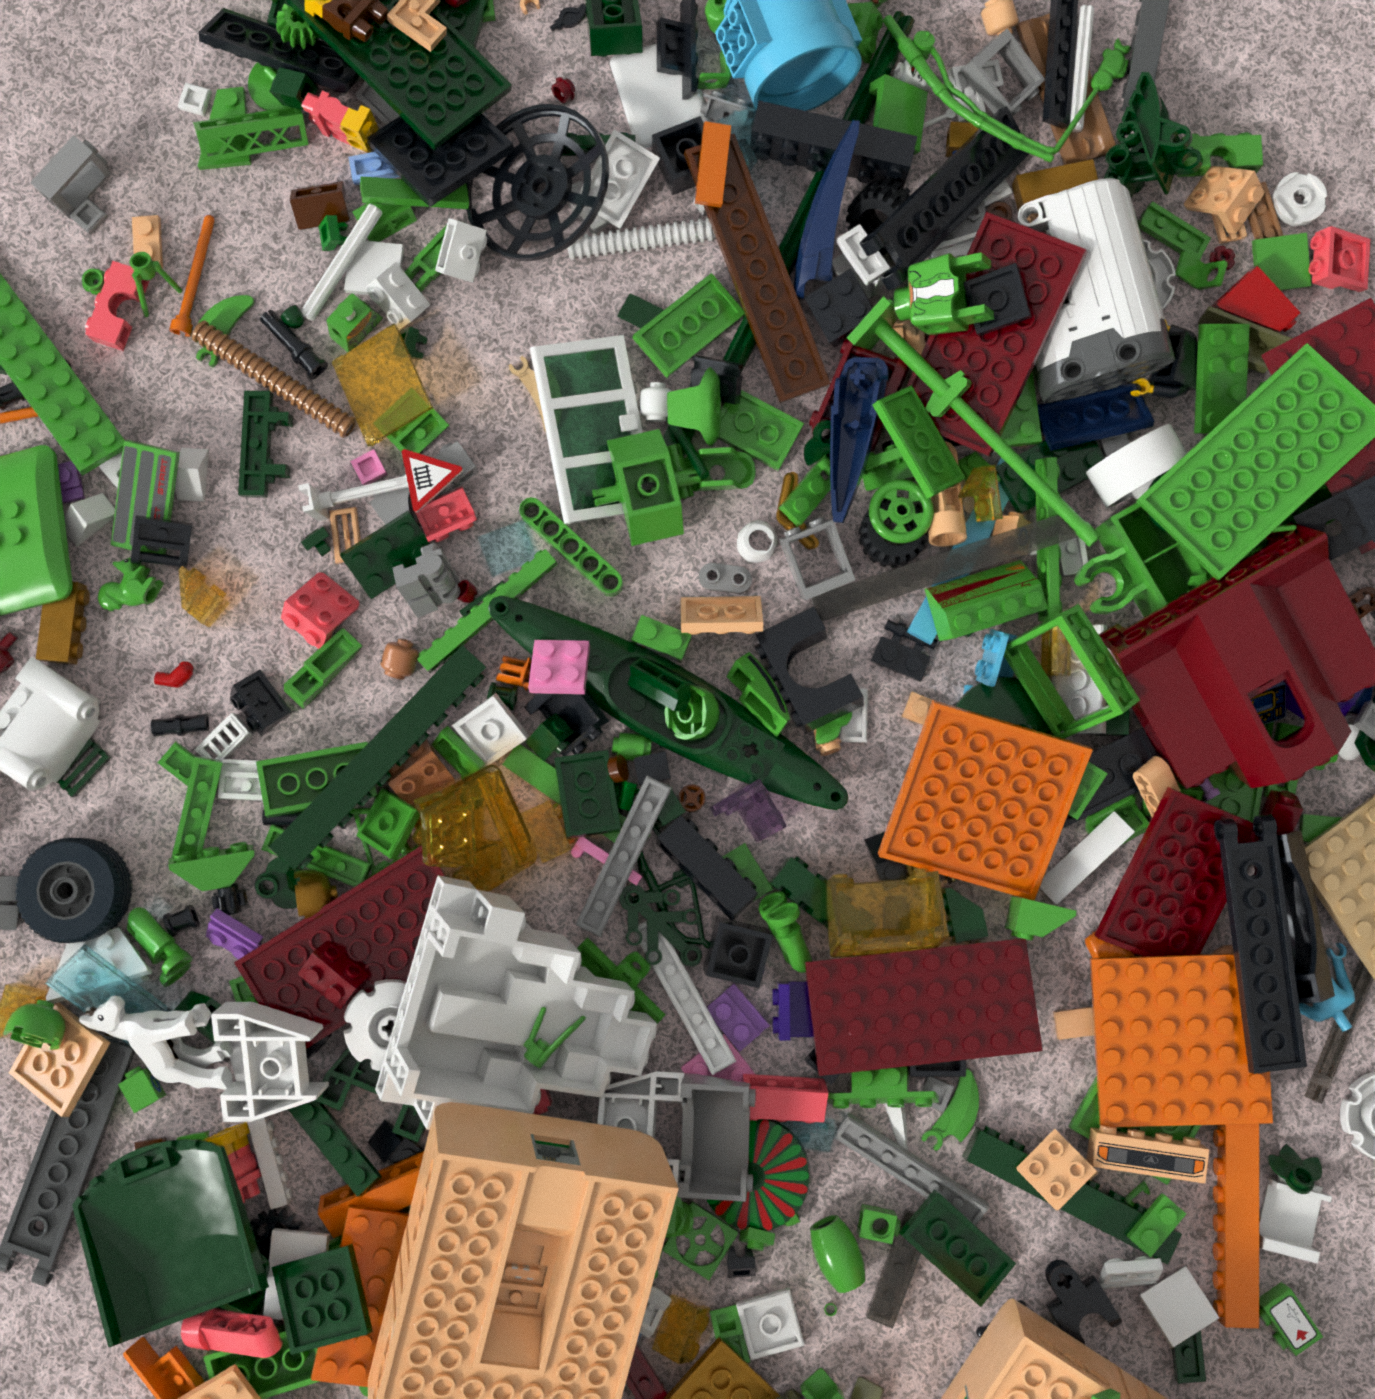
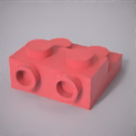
(1340, 259)

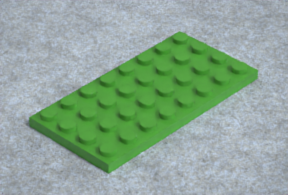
(1262, 462)

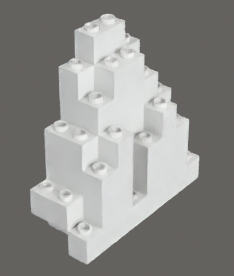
(475, 1002)

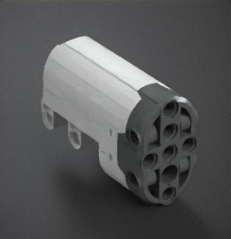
(1113, 314)

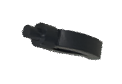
(569, 17)

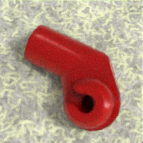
(177, 677)

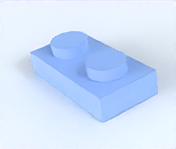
(369, 166)

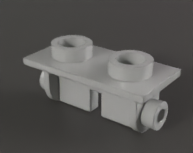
(718, 105)

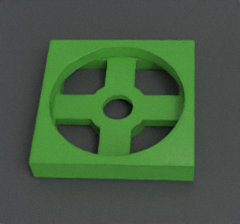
(715, 1249)

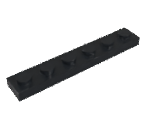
(1060, 62)

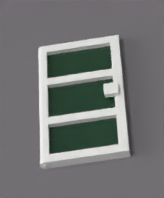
(585, 402)

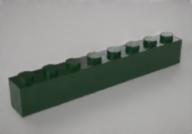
(1089, 1203)

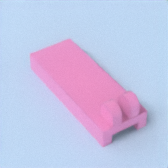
(584, 845)

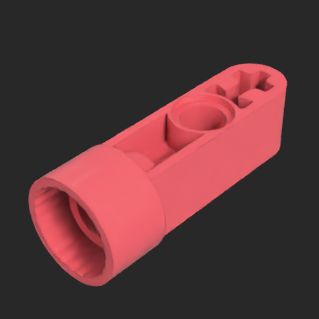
(232, 1333)

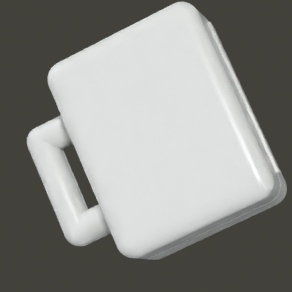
(651, 97)

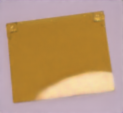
(382, 385)

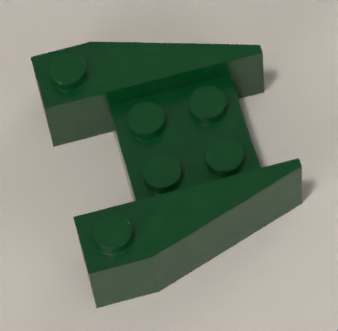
(347, 1074)

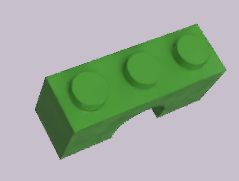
(1239, 151)

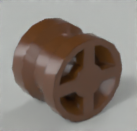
(694, 795)

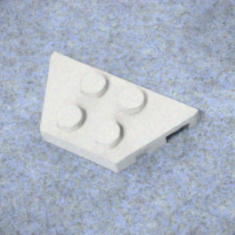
(114, 948)

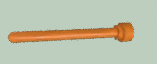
(182, 321)

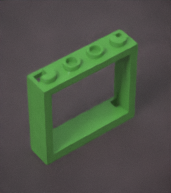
(1094, 658)

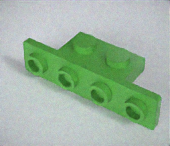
(882, 1087)

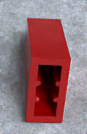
(1259, 302)

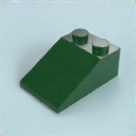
(614, 27)

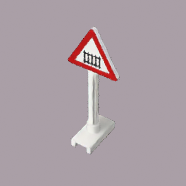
(423, 477)

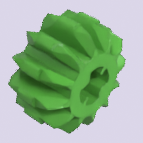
(294, 28)

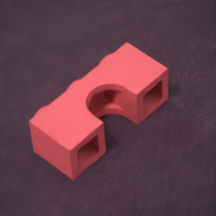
(104, 325)

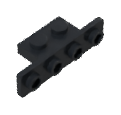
(678, 47)

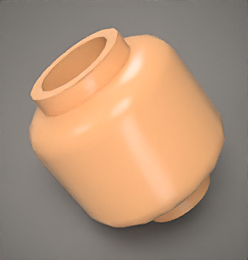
(999, 16)

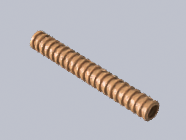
(272, 378)

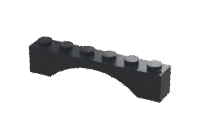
(1306, 936)

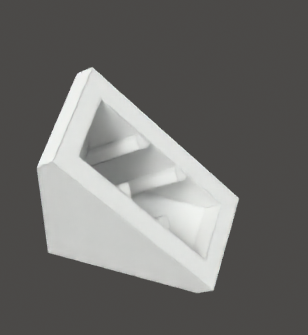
(192, 474)
(87, 517)

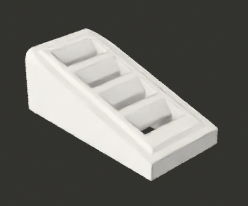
(239, 725)

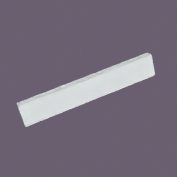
(689, 1004)

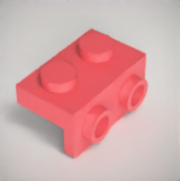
(446, 514)

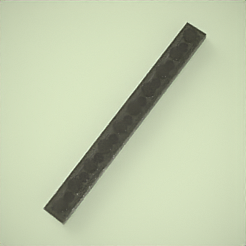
(943, 567)

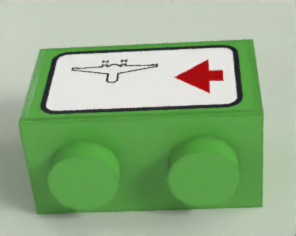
(661, 638)
(1288, 1319)

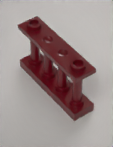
(895, 365)

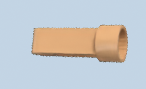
(949, 519)
(1153, 781)

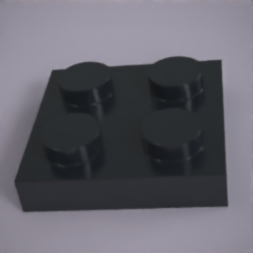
(1002, 293)

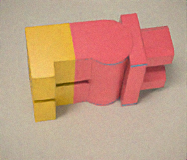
(341, 121)
(241, 1158)

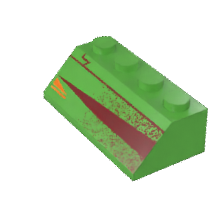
(984, 600)

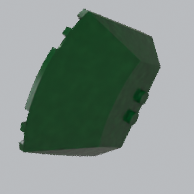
(166, 1237)

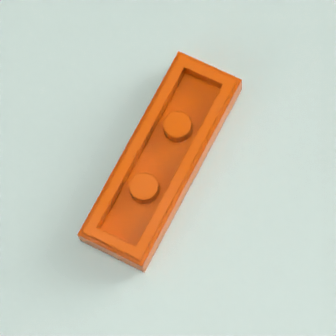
(712, 164)

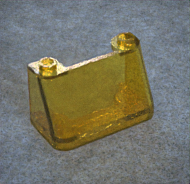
(885, 915)

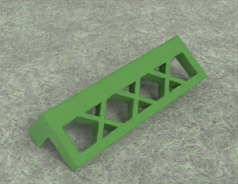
(250, 123)

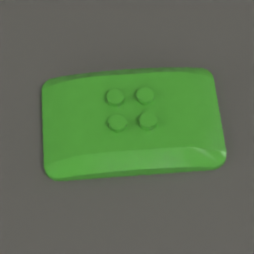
(32, 531)

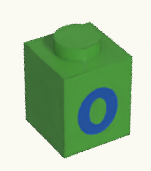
(141, 1088)

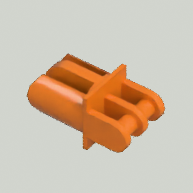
(515, 671)

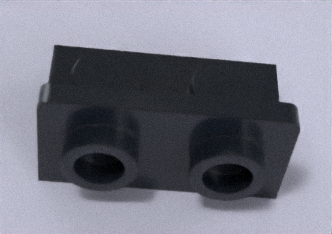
(259, 702)

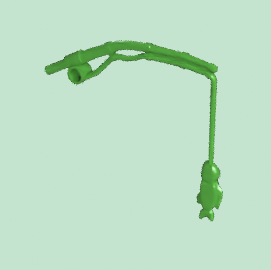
(917, 51)

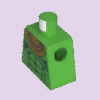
(352, 321)

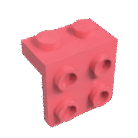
(318, 609)

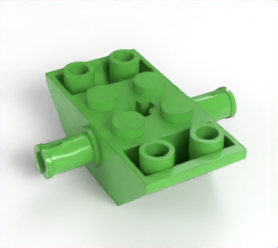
(650, 514)

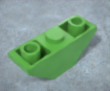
(213, 866)

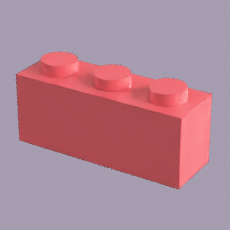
(788, 1098)

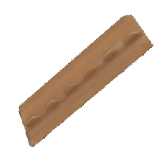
(1096, 135)

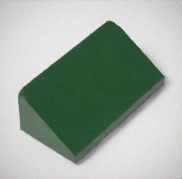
(638, 311)

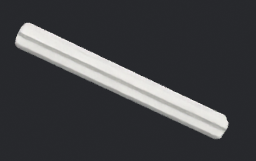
(1081, 62)
(341, 262)

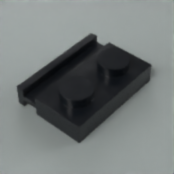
(728, 373)

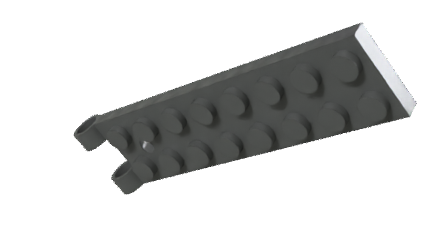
(63, 1167)

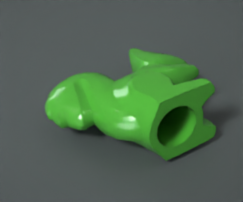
(133, 589)

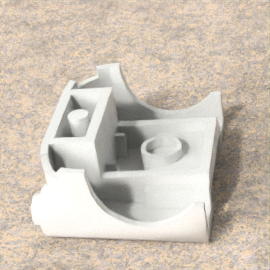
(44, 726)

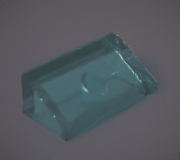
(814, 1135)

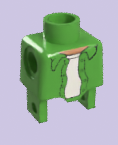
(937, 297)

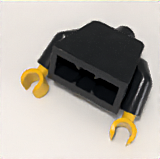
(1181, 374)

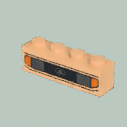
(1148, 1155)

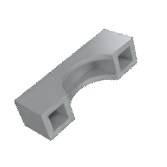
(394, 503)

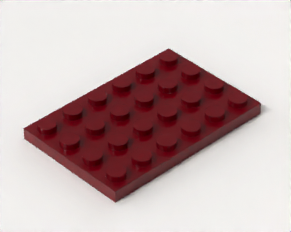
(1173, 881)

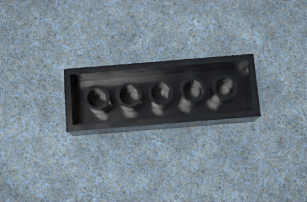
(812, 138)

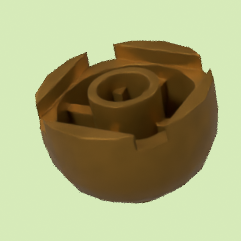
(313, 892)

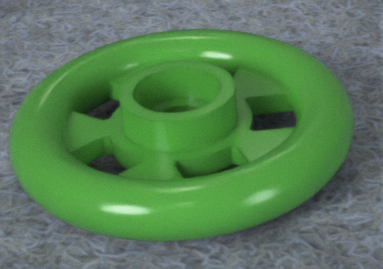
(899, 533)

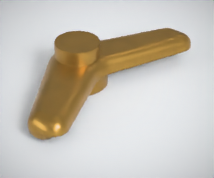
(789, 483)

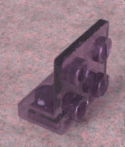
(755, 809)

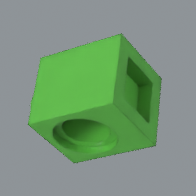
(868, 1215)

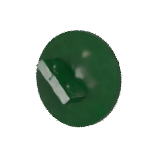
(1005, 702)

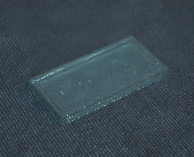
(91, 980)

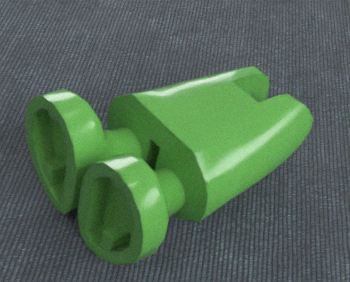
(782, 923)
(158, 946)

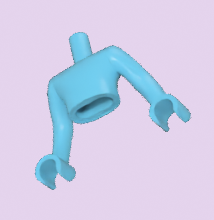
(1343, 996)

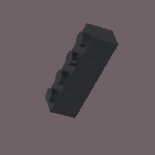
(706, 867)

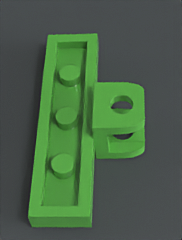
(603, 967)

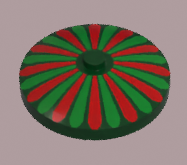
(779, 1179)

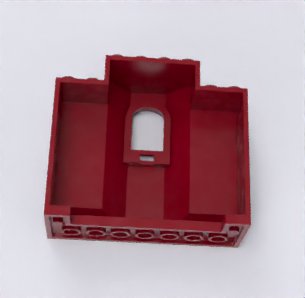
(1235, 638)

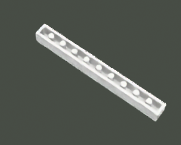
(264, 1145)

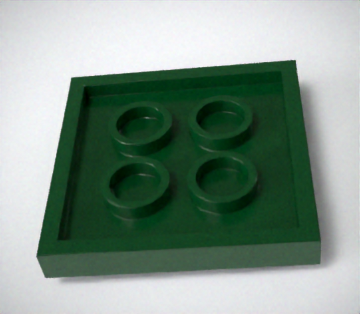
(322, 1299)

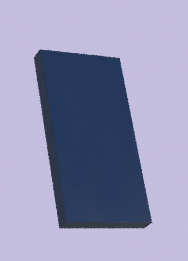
(1093, 417)

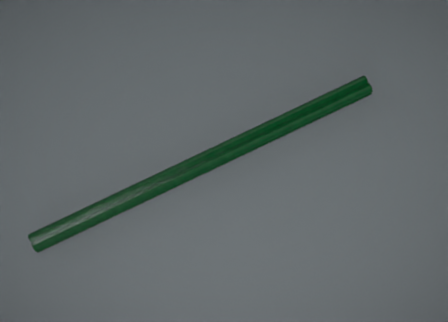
(858, 109)

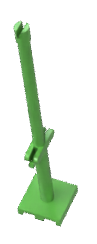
(948, 395)

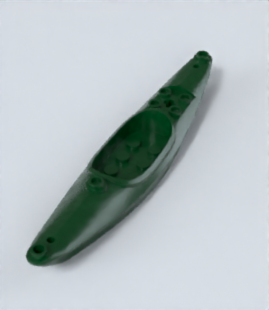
(779, 762)

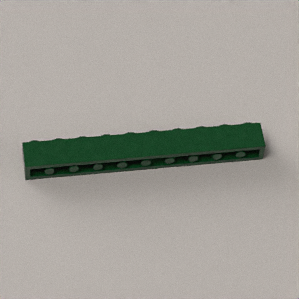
(374, 761)

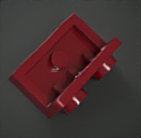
(333, 974)

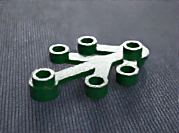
(658, 922)

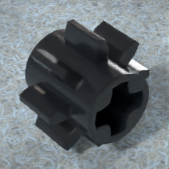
(229, 899)

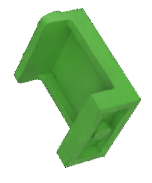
(899, 107)

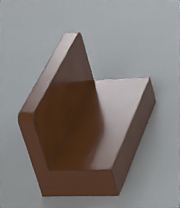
(315, 202)

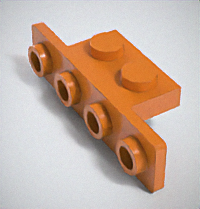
(164, 1376)

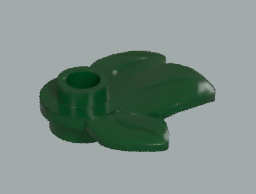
(818, 444)
(284, 884)
(1297, 1172)

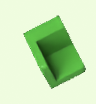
(821, 1386)

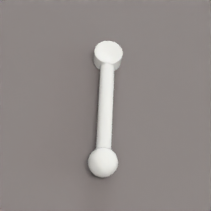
(950, 114)

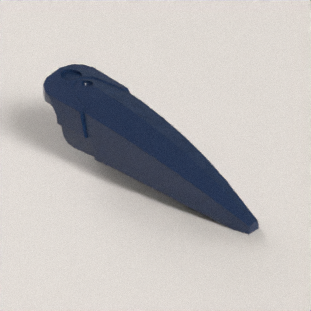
(818, 237)
(853, 427)

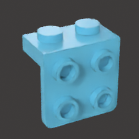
(993, 660)

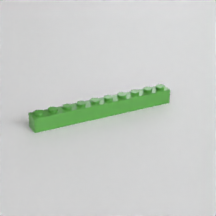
(480, 617)

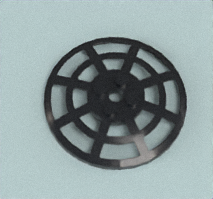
(539, 170)

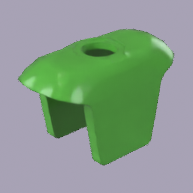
(698, 407)
(737, 465)

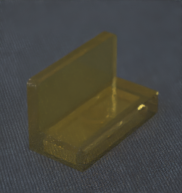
(1055, 653)

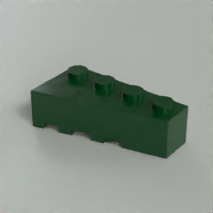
(803, 888)

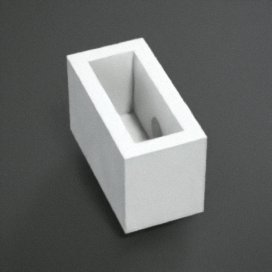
(461, 250)

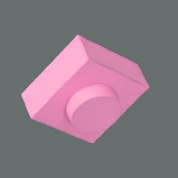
(369, 467)

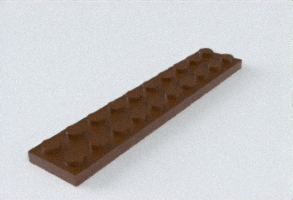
(762, 281)

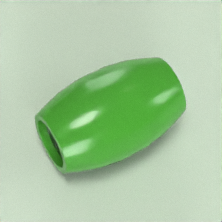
(837, 1254)

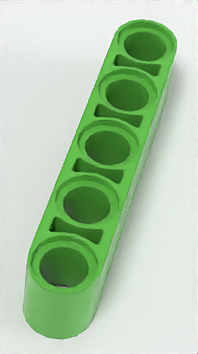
(564, 536)

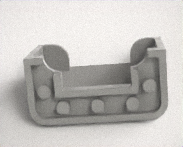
(715, 1138)

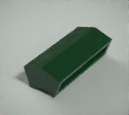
(659, 684)

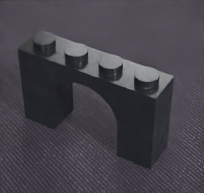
(810, 705)

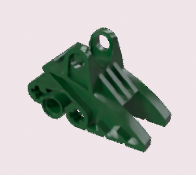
(1155, 145)

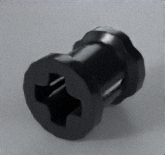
(181, 920)

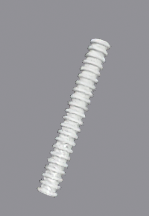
(641, 238)

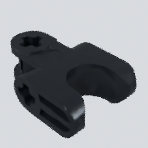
(1077, 1299)

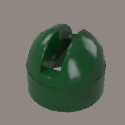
(292, 317)

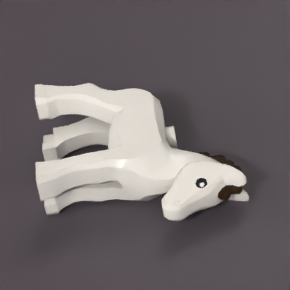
(158, 1042)

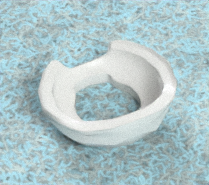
(744, 547)

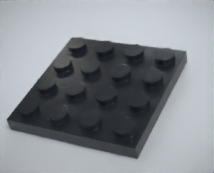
(440, 171)

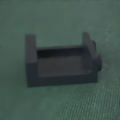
(577, 711)

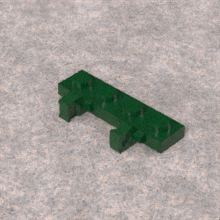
(255, 462)

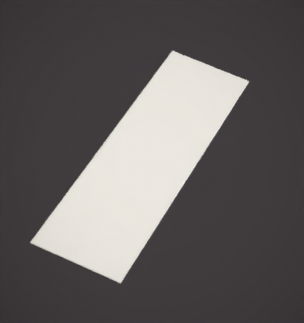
(1086, 857)

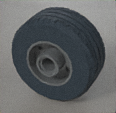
(73, 890)

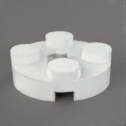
(1313, 204)

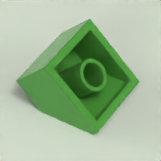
(1035, 918)

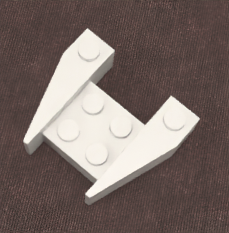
(271, 1059)
(634, 1104)

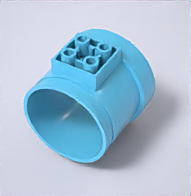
(791, 49)

